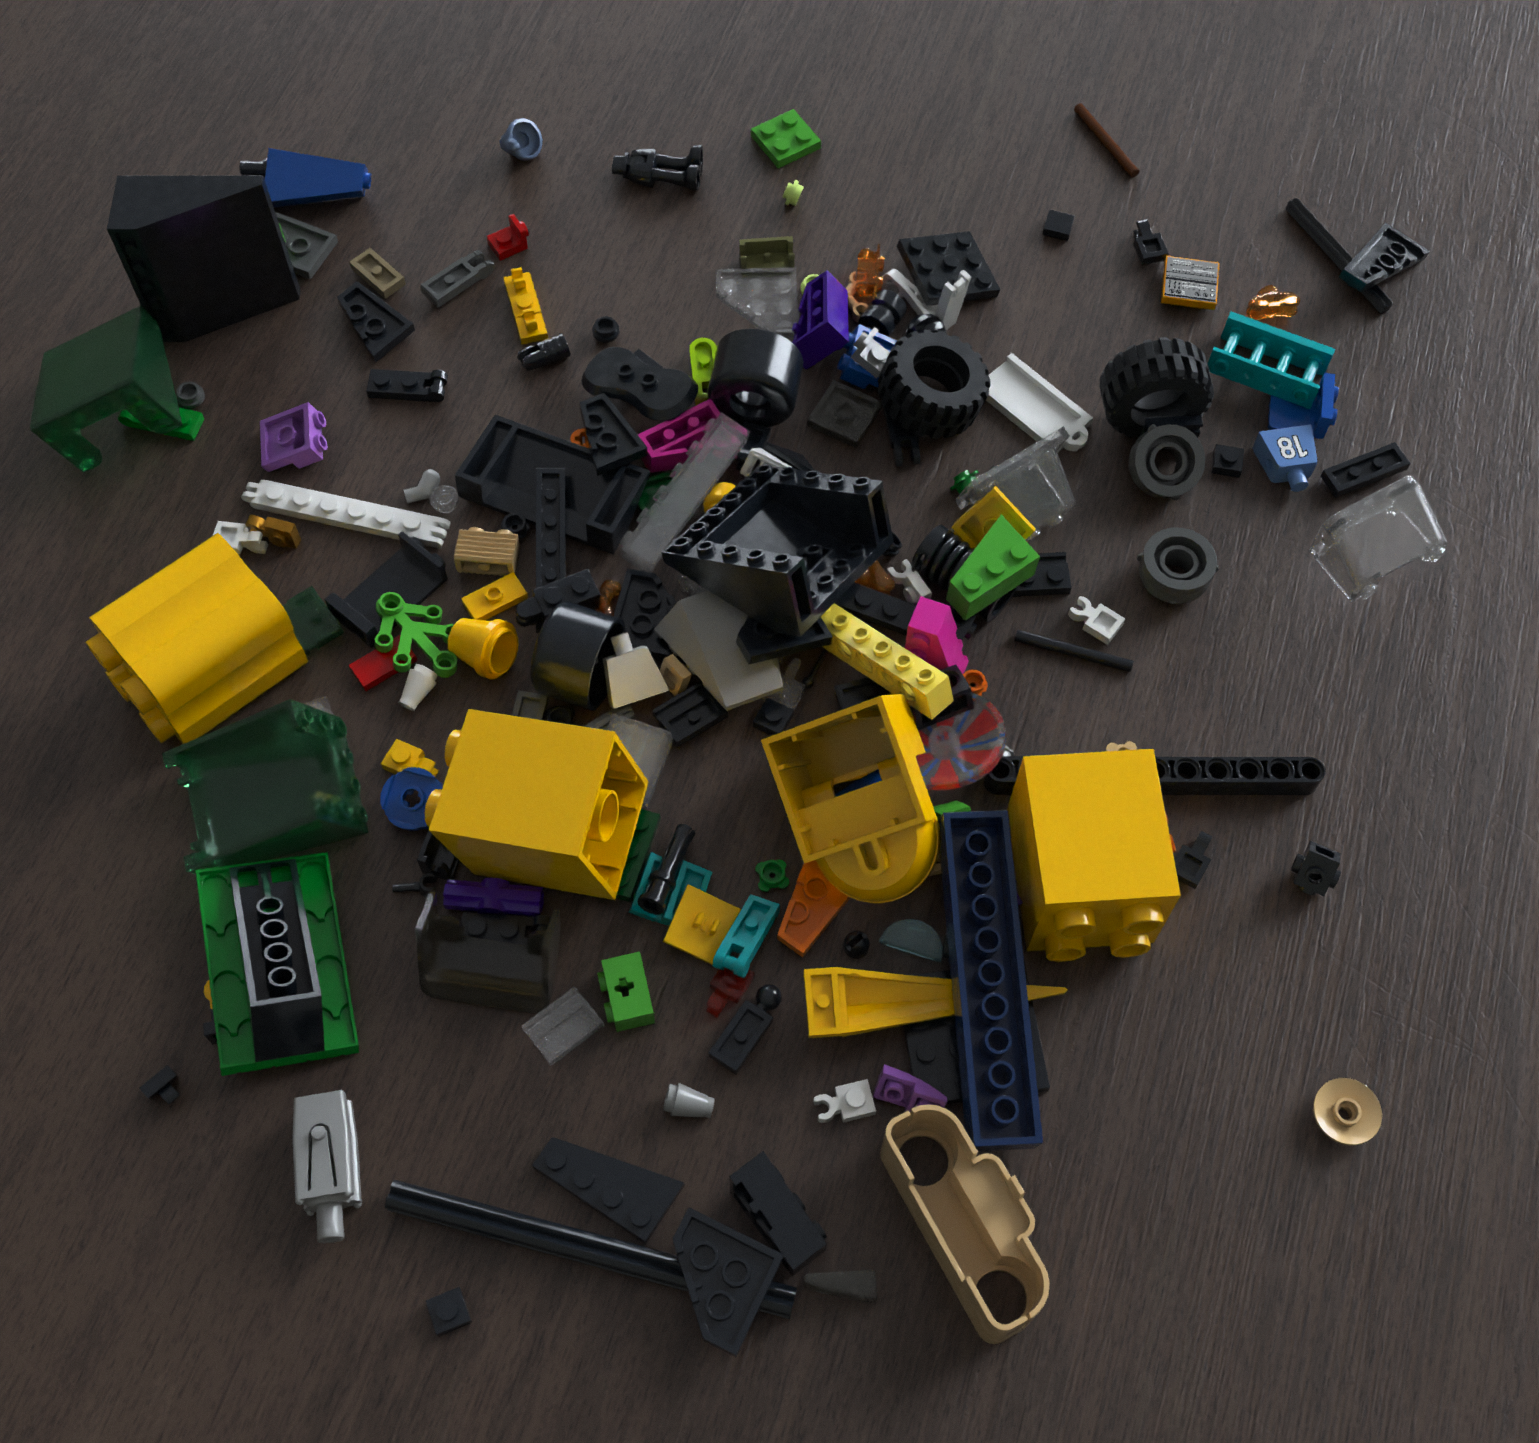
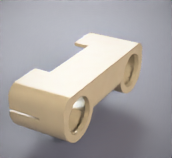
(969, 1217)

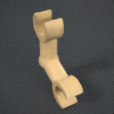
(853, 304)

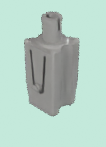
(326, 1160)

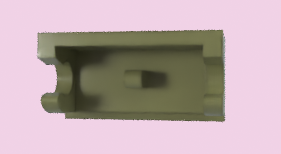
(766, 253)

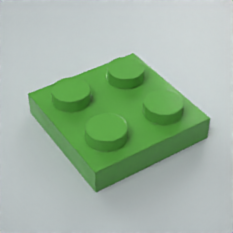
(785, 138)

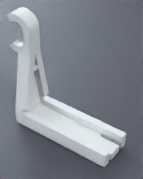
(949, 303)

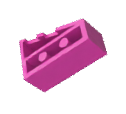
(671, 439)
(933, 635)

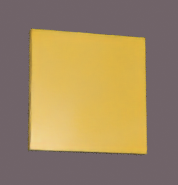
(700, 924)

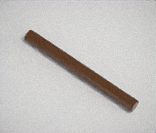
(1106, 140)

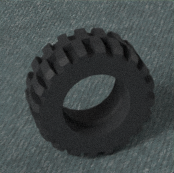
(945, 361)
(1155, 381)

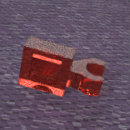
(727, 987)

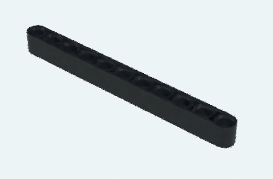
(1200, 781)

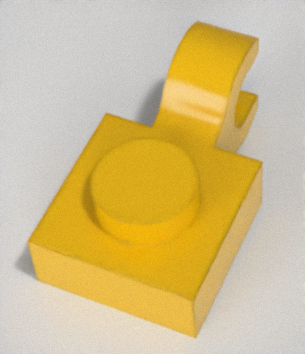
(405, 755)

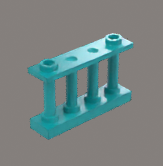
(1274, 343)

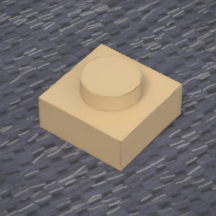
(675, 674)

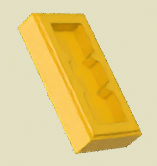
(495, 597)

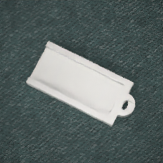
(1036, 404)

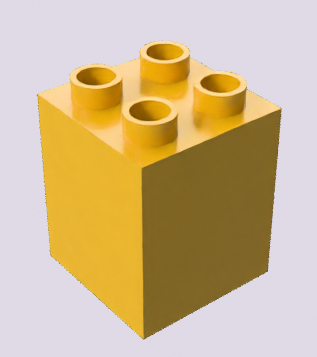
(538, 802)
(1092, 852)

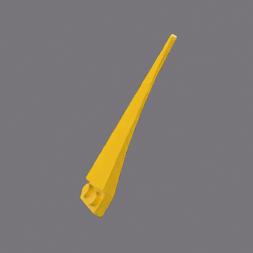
(866, 1001)

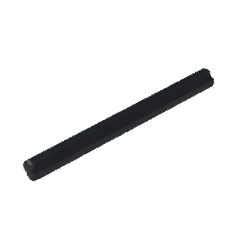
(1334, 250)

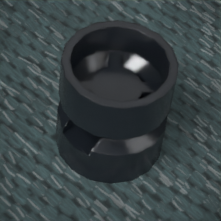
(884, 312)

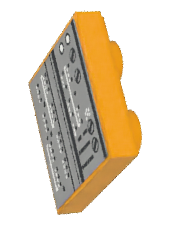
(1190, 282)

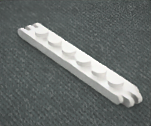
(345, 512)

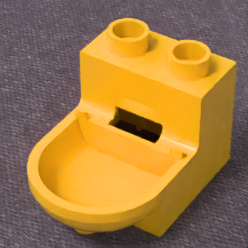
(872, 839)

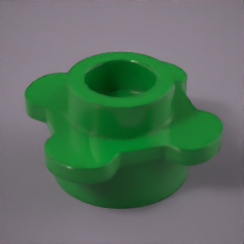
(963, 480)
(777, 867)

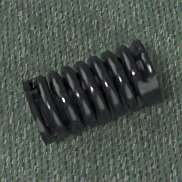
(947, 553)

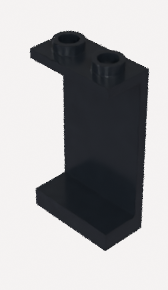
(409, 572)

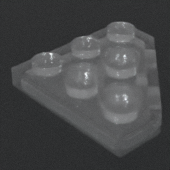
(761, 296)

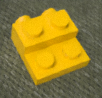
(982, 515)

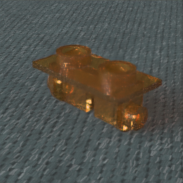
(872, 263)

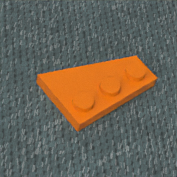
(810, 909)

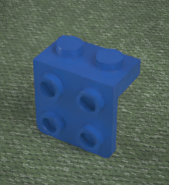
(1320, 415)

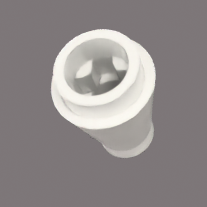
(417, 686)

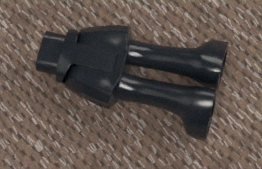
(647, 166)

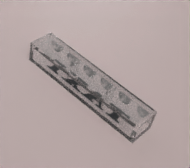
(684, 493)

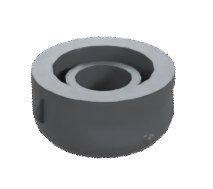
(1188, 457)
(1178, 548)

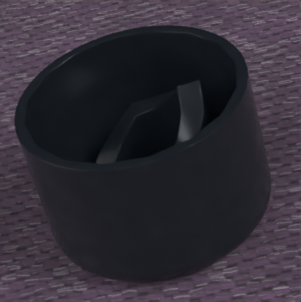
(755, 377)
(571, 654)

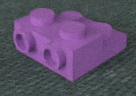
(292, 438)

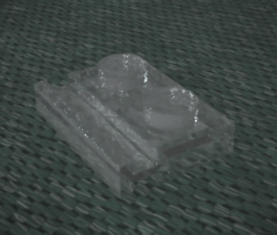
(562, 1026)

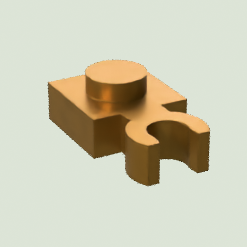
(278, 531)

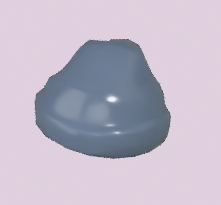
(522, 139)

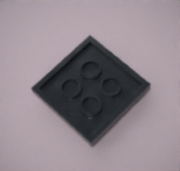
(940, 259)

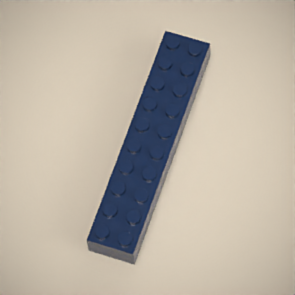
(989, 982)

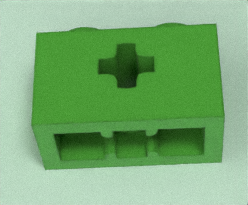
(628, 973)

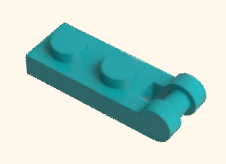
(746, 935)

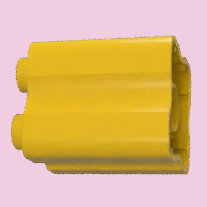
(196, 642)

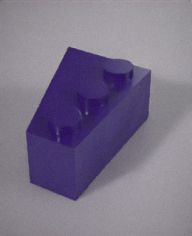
(822, 319)

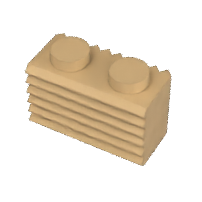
(486, 552)

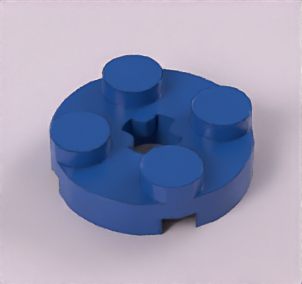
(404, 784)

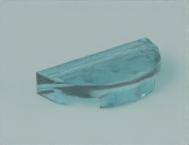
(914, 938)

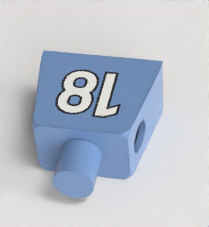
(1287, 455)

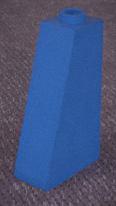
(310, 179)

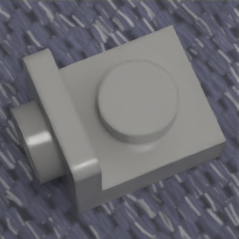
(870, 353)

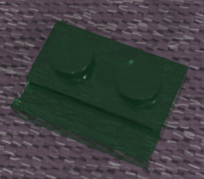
(312, 620)

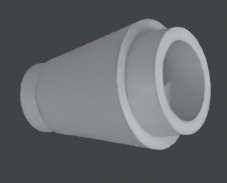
(687, 1102)

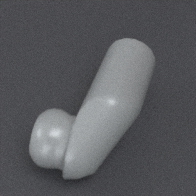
(428, 482)

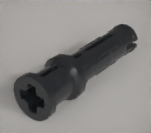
(663, 879)

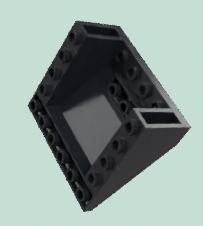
(201, 250)
(786, 543)

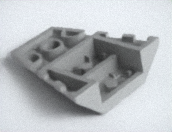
(704, 636)

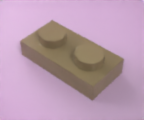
(377, 273)

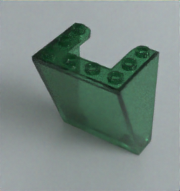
(99, 375)
(269, 786)

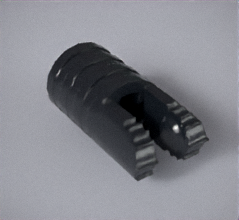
(544, 352)

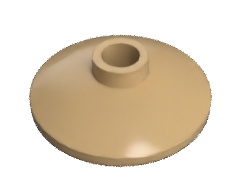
(1357, 1101)

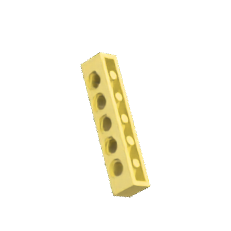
(887, 662)

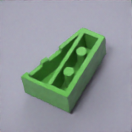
(992, 569)

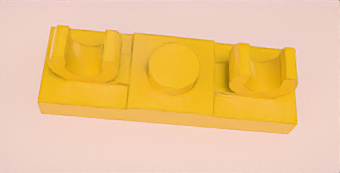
(525, 307)

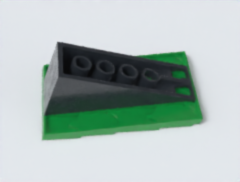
(275, 963)

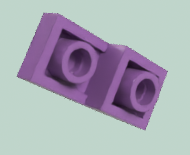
(906, 1090)

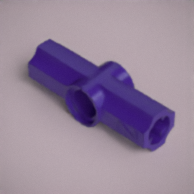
(493, 897)

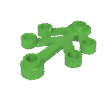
(393, 608)

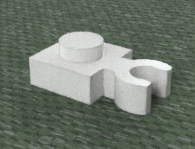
(1099, 622)
(851, 1100)

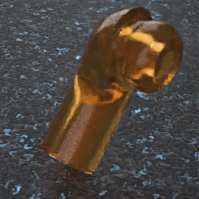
(607, 591)

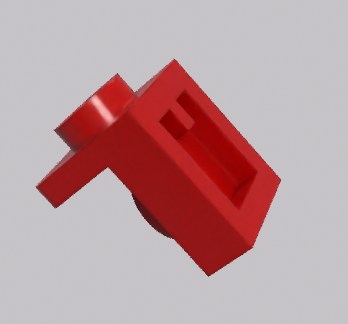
(510, 239)

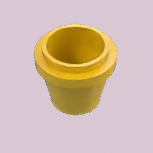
(484, 645)

